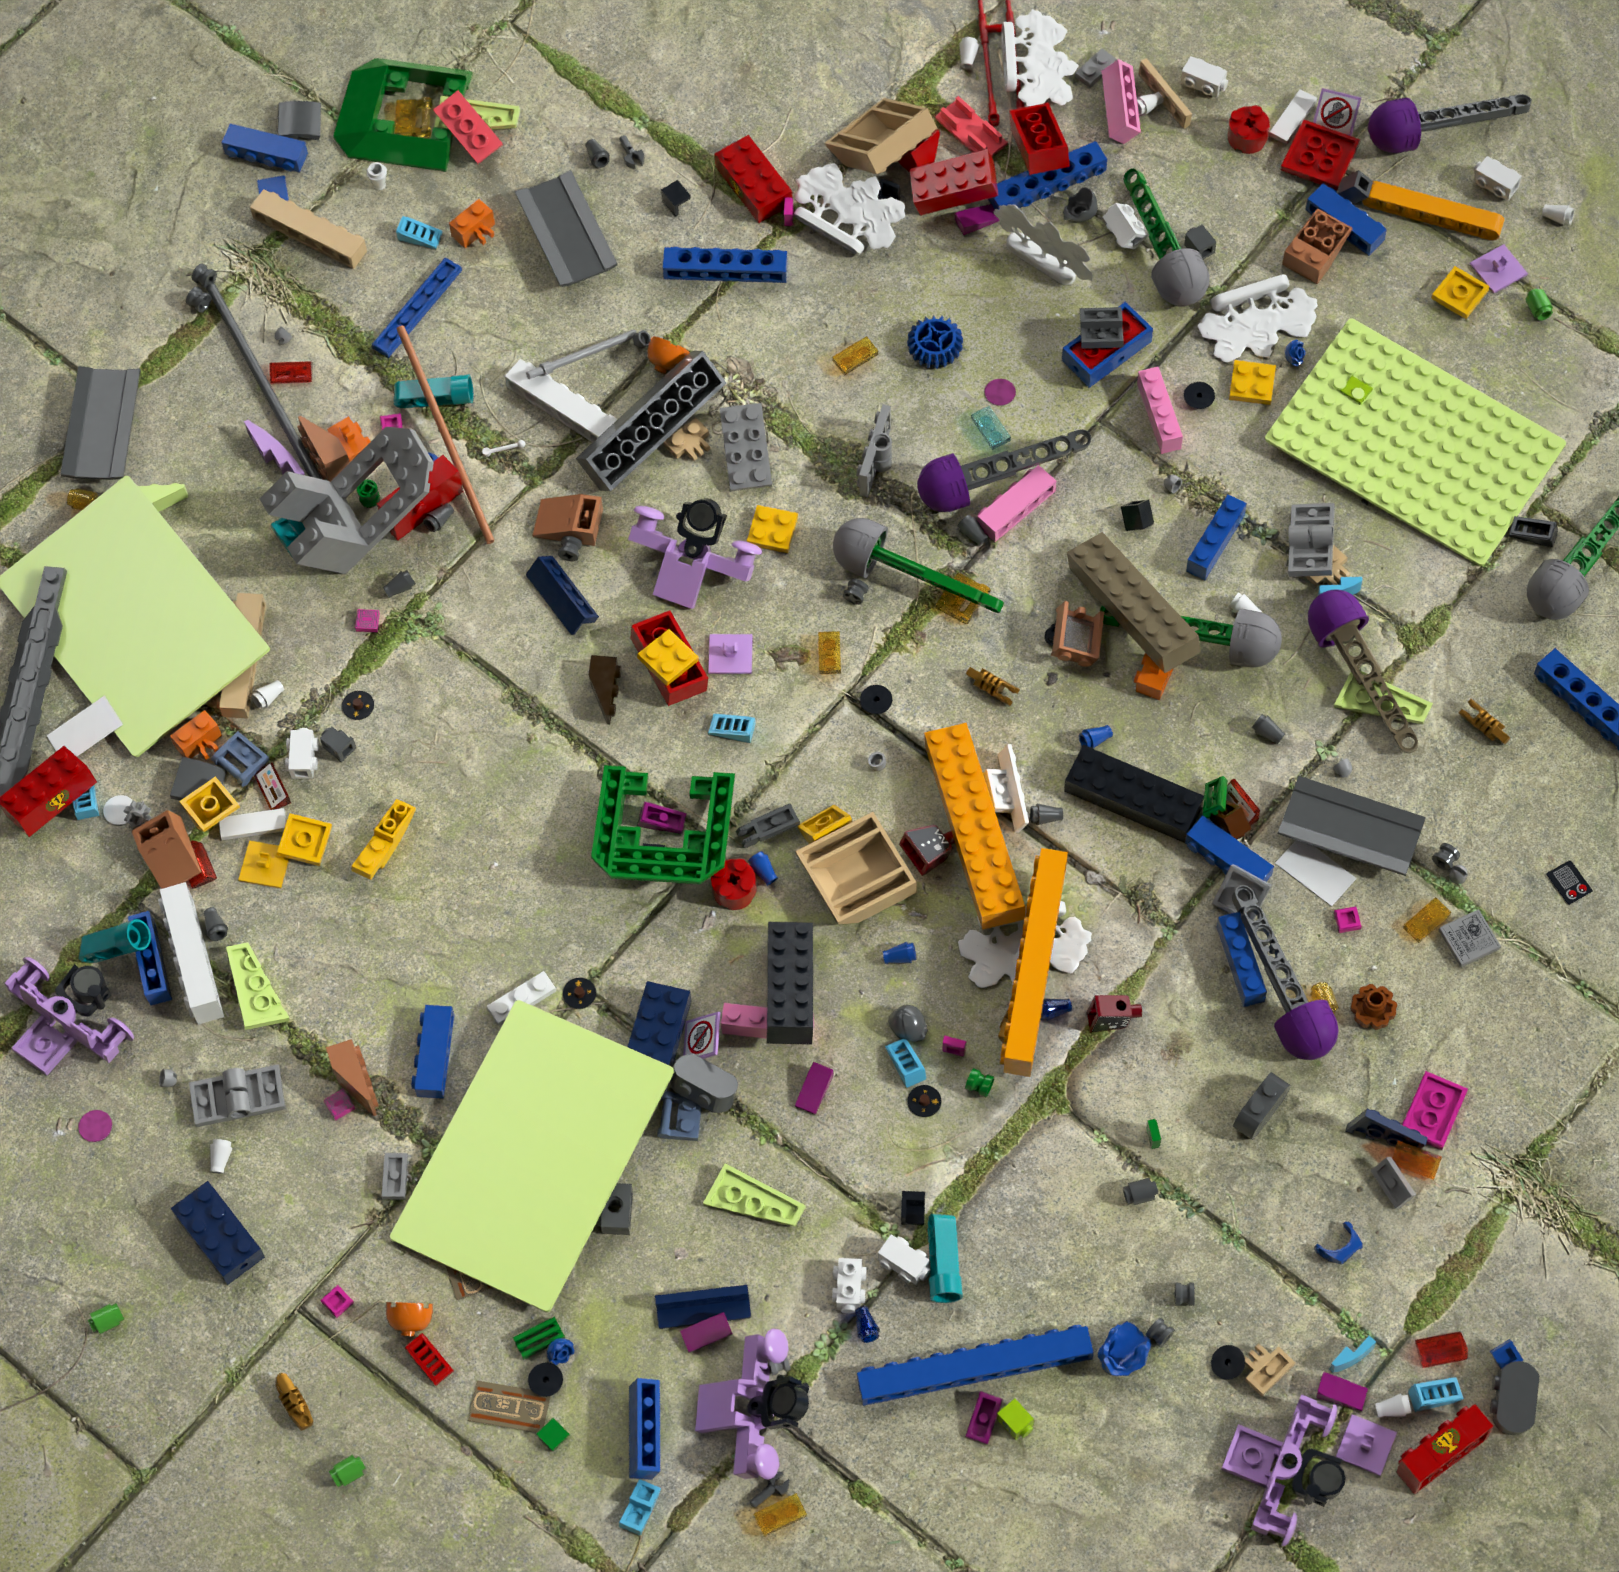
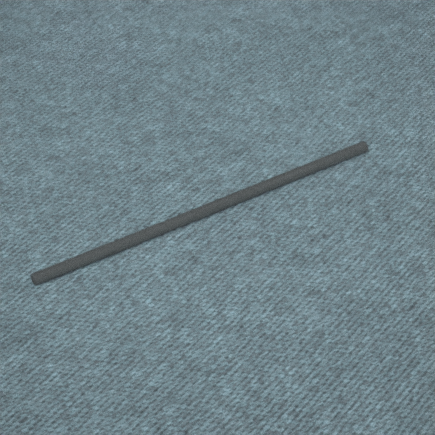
(263, 381)

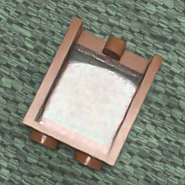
(1077, 635)

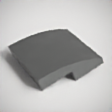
(299, 119)
(1101, 327)
(193, 775)

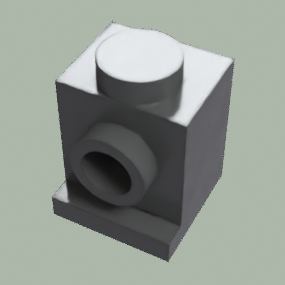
(337, 743)

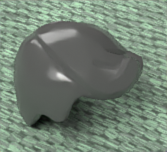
(1081, 206)
(908, 1023)

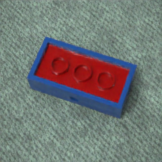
(1096, 363)

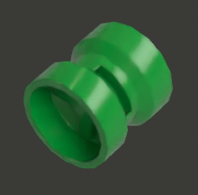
(368, 493)
(979, 1082)

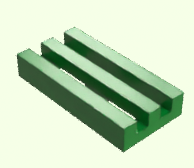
(1218, 795)
(551, 1322)

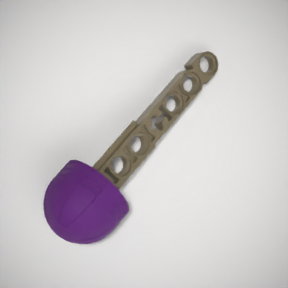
(1336, 620)

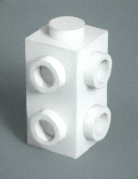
(1204, 77)
(1496, 178)
(1125, 226)
(302, 757)
(904, 1260)
(848, 1292)

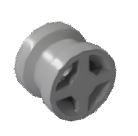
(775, 1368)

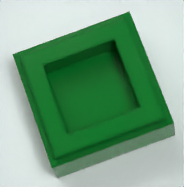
(1153, 1133)
(552, 1434)

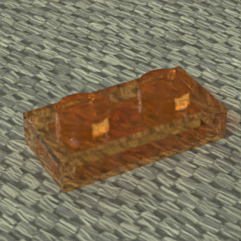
(1416, 1160)

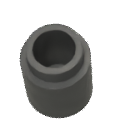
(1140, 1191)

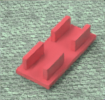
(468, 127)
(970, 128)

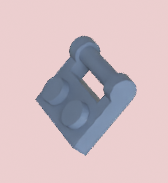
(245, 753)
(687, 1118)

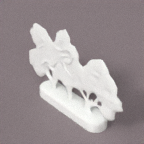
(1042, 62)
(854, 206)
(1043, 247)
(1256, 326)
(1001, 958)

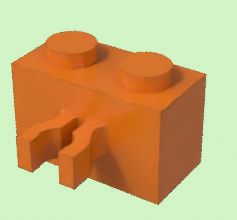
(473, 224)
(350, 437)
(1151, 679)
(196, 736)

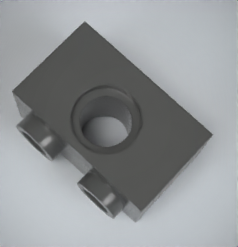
(618, 1222)

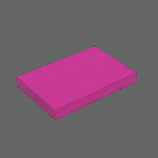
(1435, 1108)

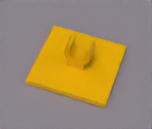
(263, 865)

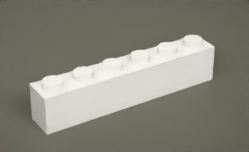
(559, 401)

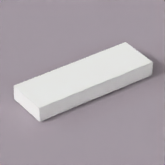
(1293, 117)
(253, 824)

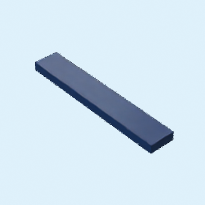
(417, 306)

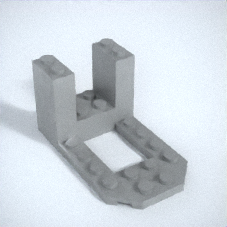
(332, 532)

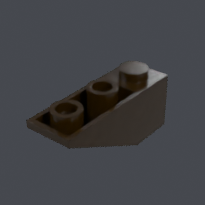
(603, 678)

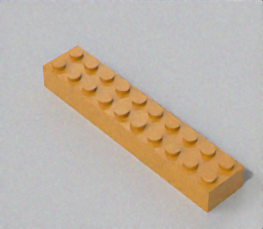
(974, 826)
(1033, 962)

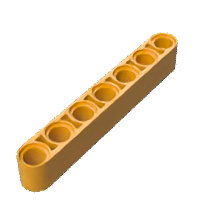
(1434, 211)

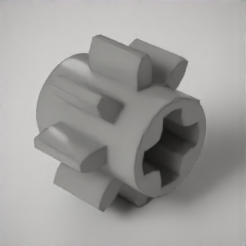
(137, 813)

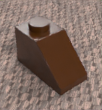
(1232, 820)

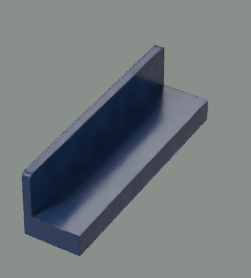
(560, 594)
(696, 1306)

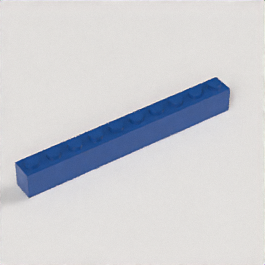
(974, 1365)

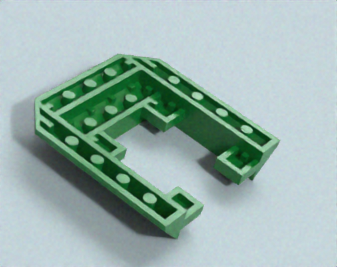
(372, 139)
(618, 847)

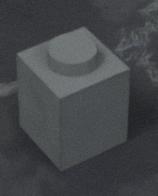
(1355, 187)
(1200, 240)

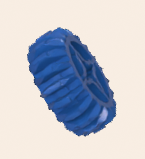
(932, 351)

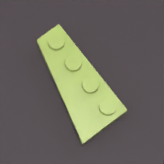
(495, 115)
(1355, 698)
(254, 992)
(747, 1196)

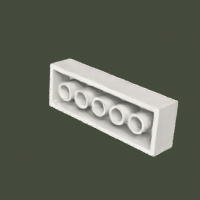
(190, 953)

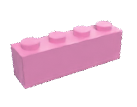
(1121, 101)
(1159, 410)
(1016, 502)
(745, 1020)

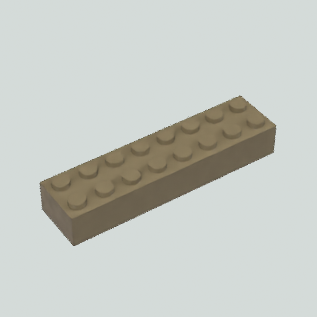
(1134, 602)

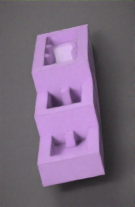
(272, 449)

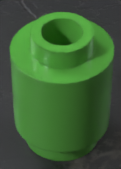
(1539, 304)
(105, 1318)
(347, 1470)

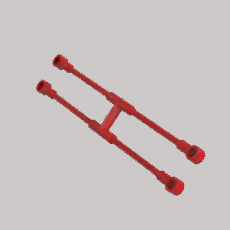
(984, 30)

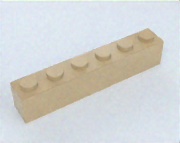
(308, 228)
(236, 696)

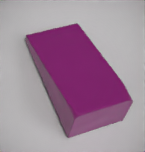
(975, 218)
(661, 818)
(814, 1088)
(706, 1332)
(1341, 1391)
(984, 1417)

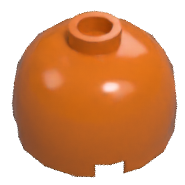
(664, 354)
(408, 1317)

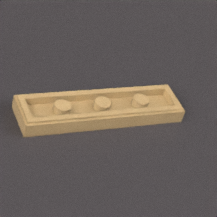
(1170, 99)

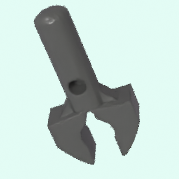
(631, 153)
(770, 1489)

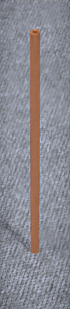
(445, 434)

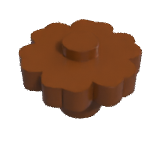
(1373, 1006)

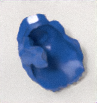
(1124, 1350)

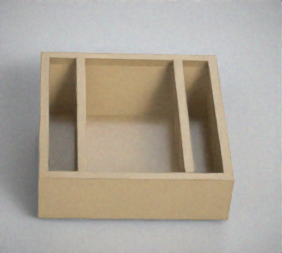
(882, 135)
(857, 870)

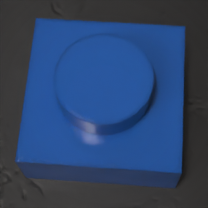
(1505, 1354)

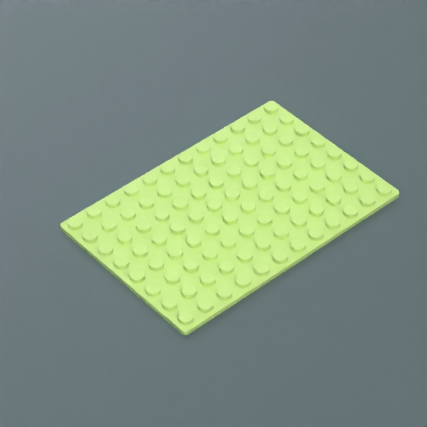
(1417, 442)
(137, 615)
(532, 1155)

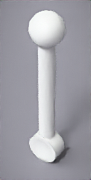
(487, 452)

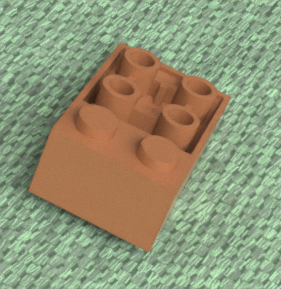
(1316, 246)
(324, 449)
(569, 516)
(167, 849)
(352, 1073)

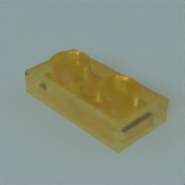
(855, 355)
(829, 652)
(1427, 920)
(780, 1515)

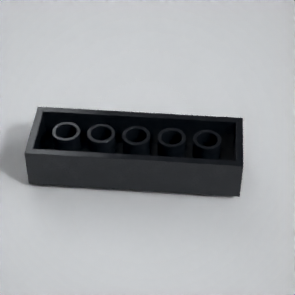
(1133, 793)
(790, 983)

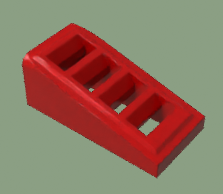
(415, 1345)

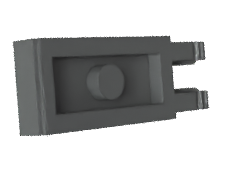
(769, 825)

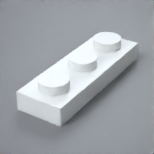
(529, 992)

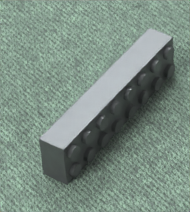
(651, 420)

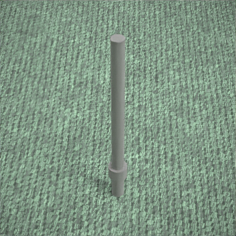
(548, 367)

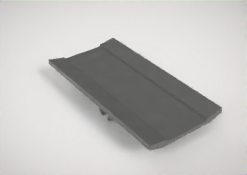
(566, 229)
(100, 423)
(1352, 825)

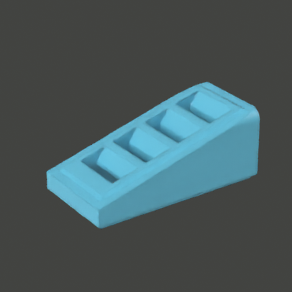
(409, 237)
(744, 736)
(88, 811)
(912, 1074)
(1420, 1397)

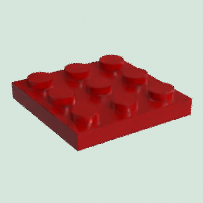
(1320, 154)

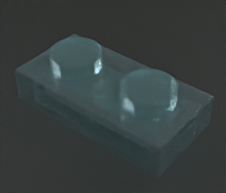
(990, 427)

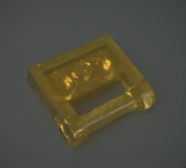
(407, 117)
(951, 604)

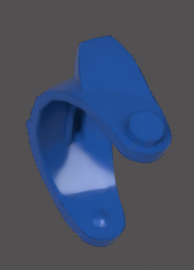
(1341, 1255)

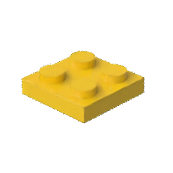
(1460, 292)
(1252, 382)
(772, 528)
(667, 657)
(304, 839)

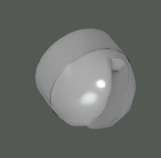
(283, 335)
(1172, 483)
(874, 760)
(1343, 768)
(1455, 876)
(167, 1078)

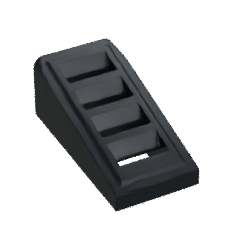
(1543, 525)

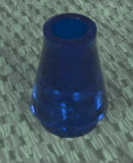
(1055, 1007)
(866, 1326)

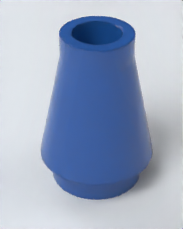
(1095, 736)
(762, 867)
(900, 954)

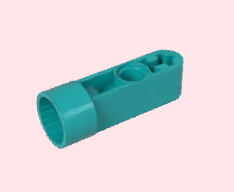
(446, 391)
(115, 941)
(945, 1277)

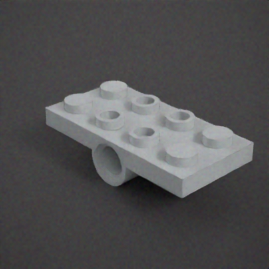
(745, 447)
(878, 453)
(1311, 539)
(237, 1095)

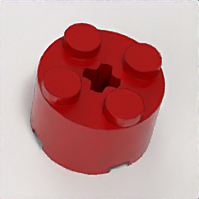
(1248, 129)
(734, 896)

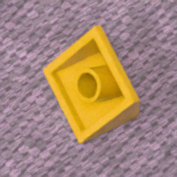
(209, 804)
(824, 823)

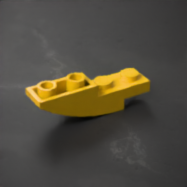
(385, 839)

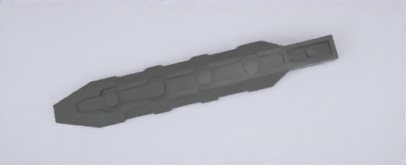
(29, 678)

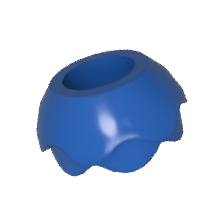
(1295, 352)
(560, 1351)

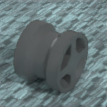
(204, 275)
(198, 299)
(569, 548)
(855, 591)
(1446, 856)
(1184, 1294)
(1160, 1332)

